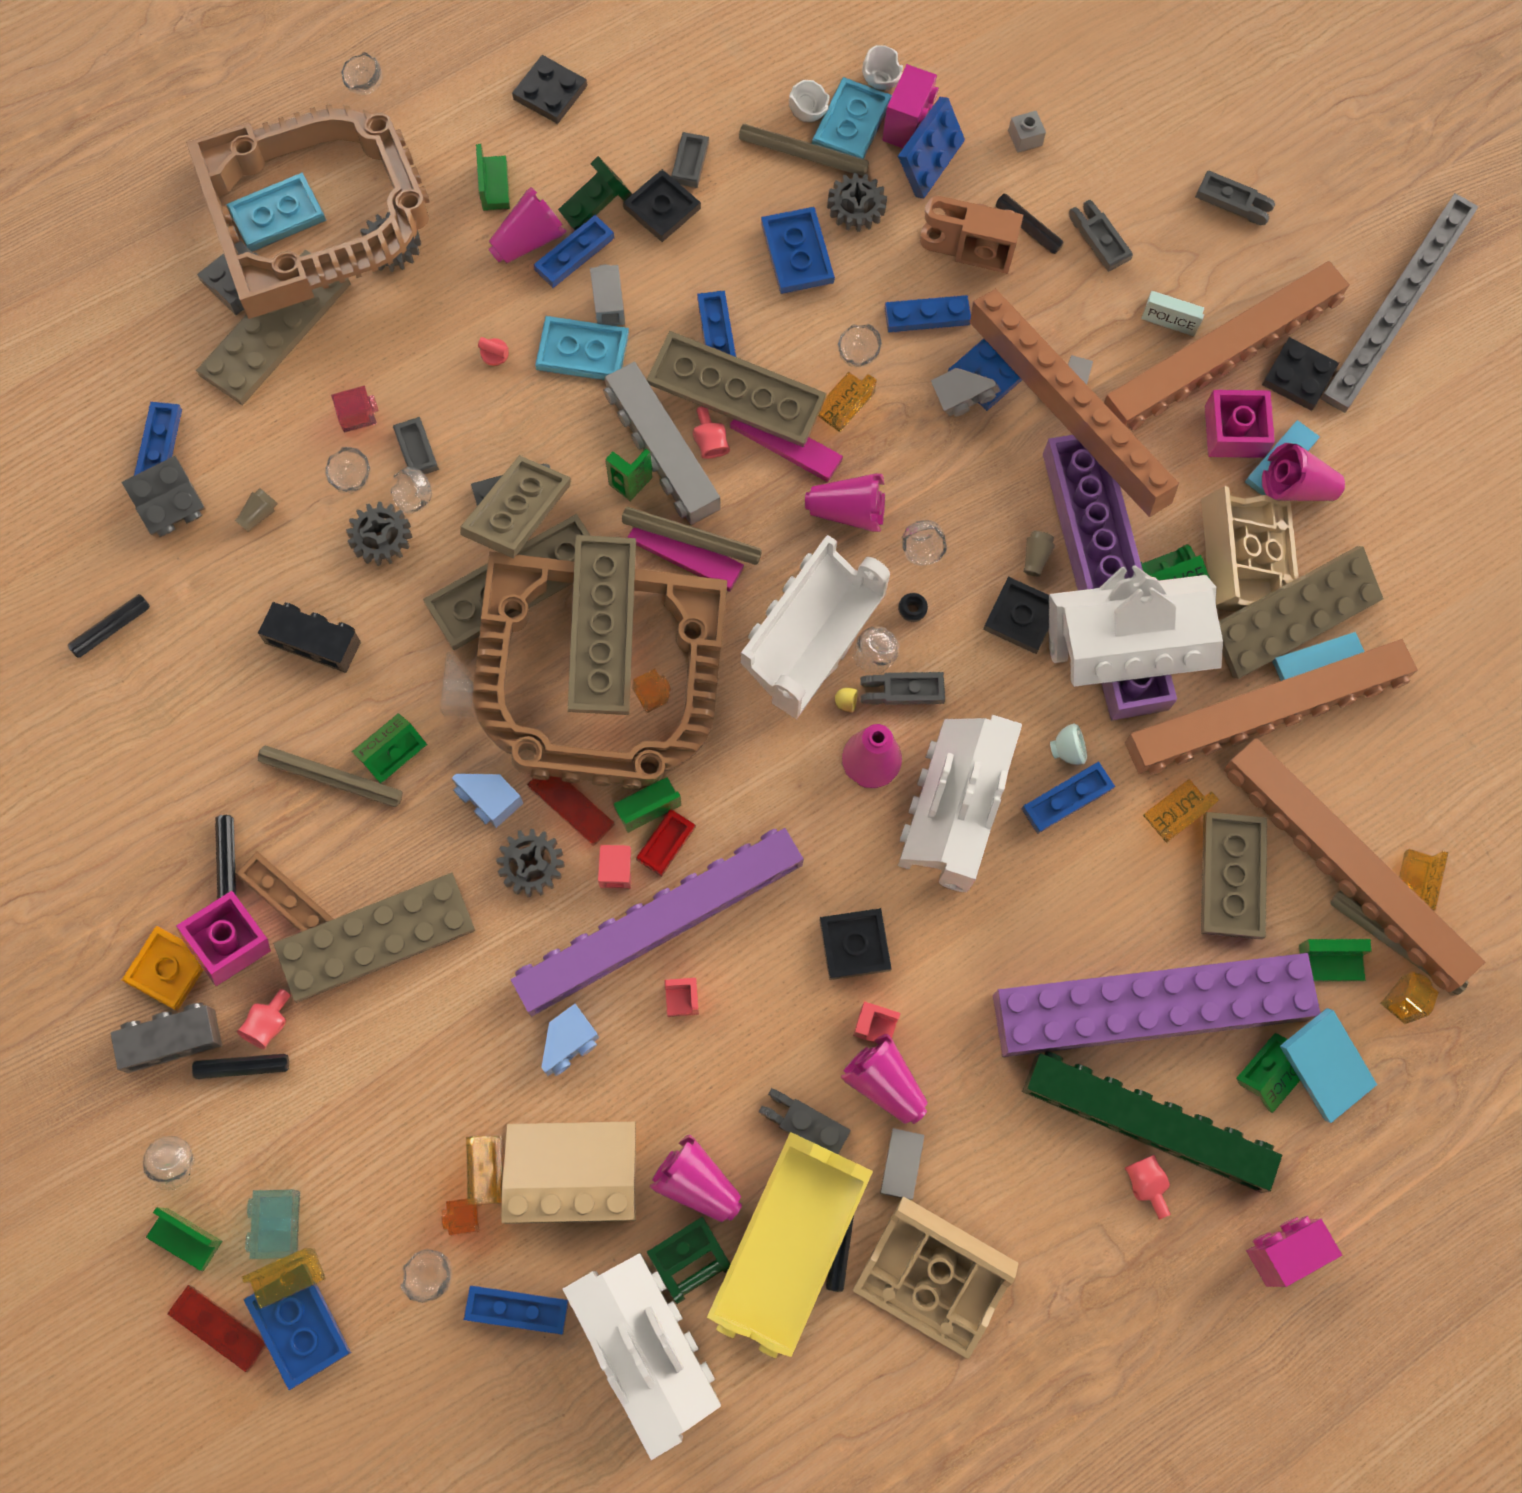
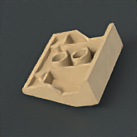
(1247, 547)
(569, 1172)
(936, 1277)

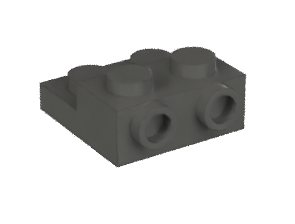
(220, 282)
(164, 496)

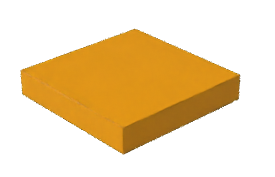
(164, 969)

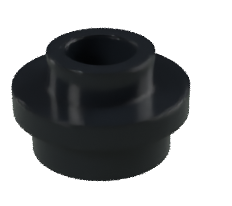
(913, 599)

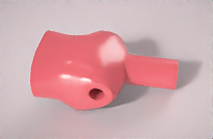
(710, 436)
(264, 1021)
(1150, 1183)

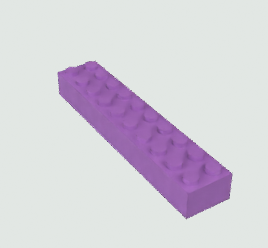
(1098, 546)
(1155, 1004)

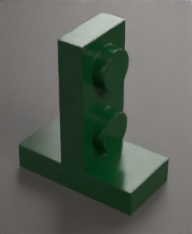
(594, 195)

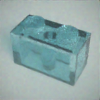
(273, 1223)

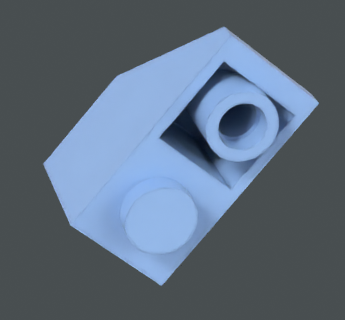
(490, 795)
(566, 1037)

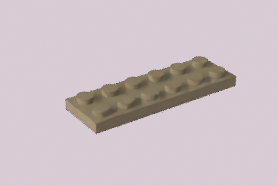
(263, 342)
(736, 388)
(460, 604)
(1298, 612)
(602, 625)
(373, 937)

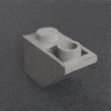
(607, 295)
(962, 389)

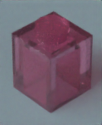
(355, 408)

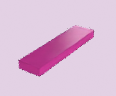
(812, 457)
(689, 557)

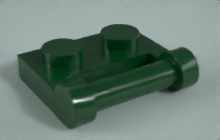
(684, 1249)

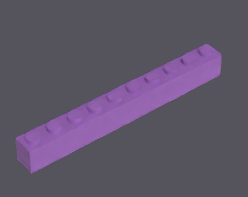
(656, 922)

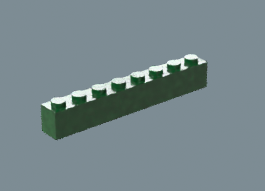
(1153, 1123)

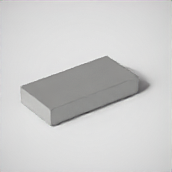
(902, 1164)

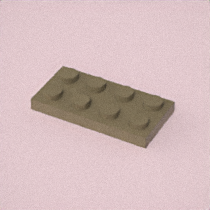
(515, 506)
(1234, 875)

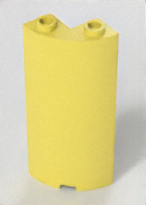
(789, 1246)

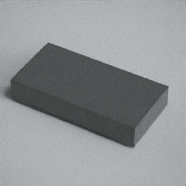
(690, 159)
(415, 445)

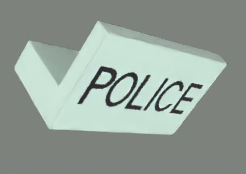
(1173, 313)

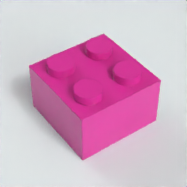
(909, 105)
(1239, 423)
(223, 938)
(1293, 1252)

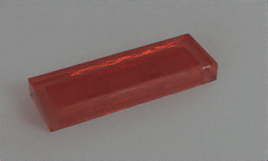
(573, 807)
(217, 1328)

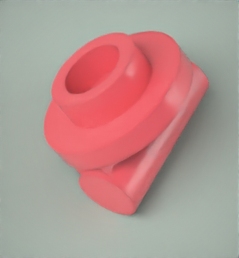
(493, 351)

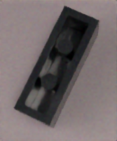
(310, 636)

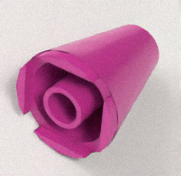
(525, 228)
(1300, 476)
(850, 502)
(872, 757)
(886, 1080)
(696, 1182)

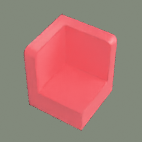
(614, 866)
(681, 997)
(875, 1022)

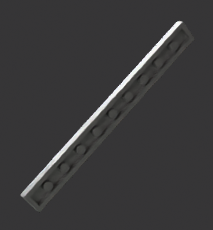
(1399, 303)

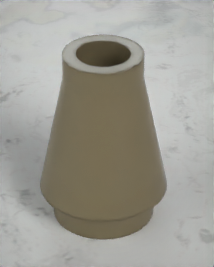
(256, 509)
(1038, 550)

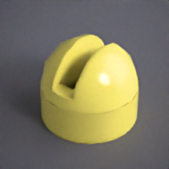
(846, 699)

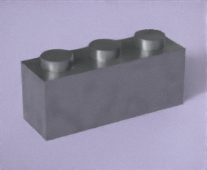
(165, 1038)

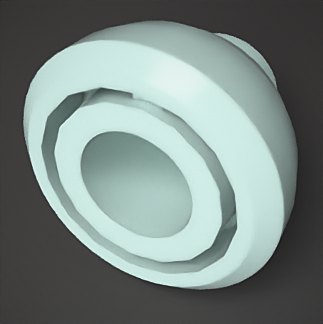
(1070, 745)

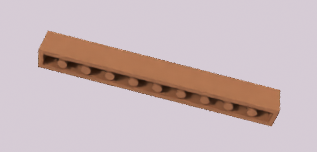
(1227, 345)
(1074, 403)
(1270, 706)
(1354, 867)

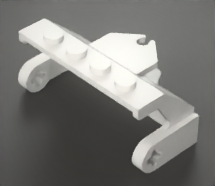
(813, 625)
(1136, 628)
(959, 798)
(644, 1352)

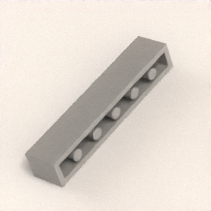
(670, 454)

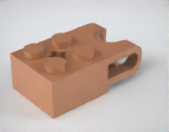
(972, 233)

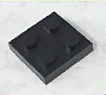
(549, 89)
(662, 205)
(1300, 373)
(1020, 615)
(855, 944)

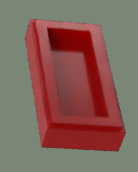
(665, 842)

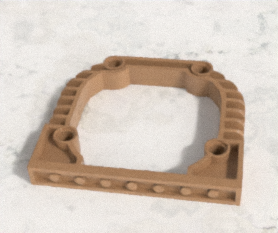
(287, 278)
(692, 600)

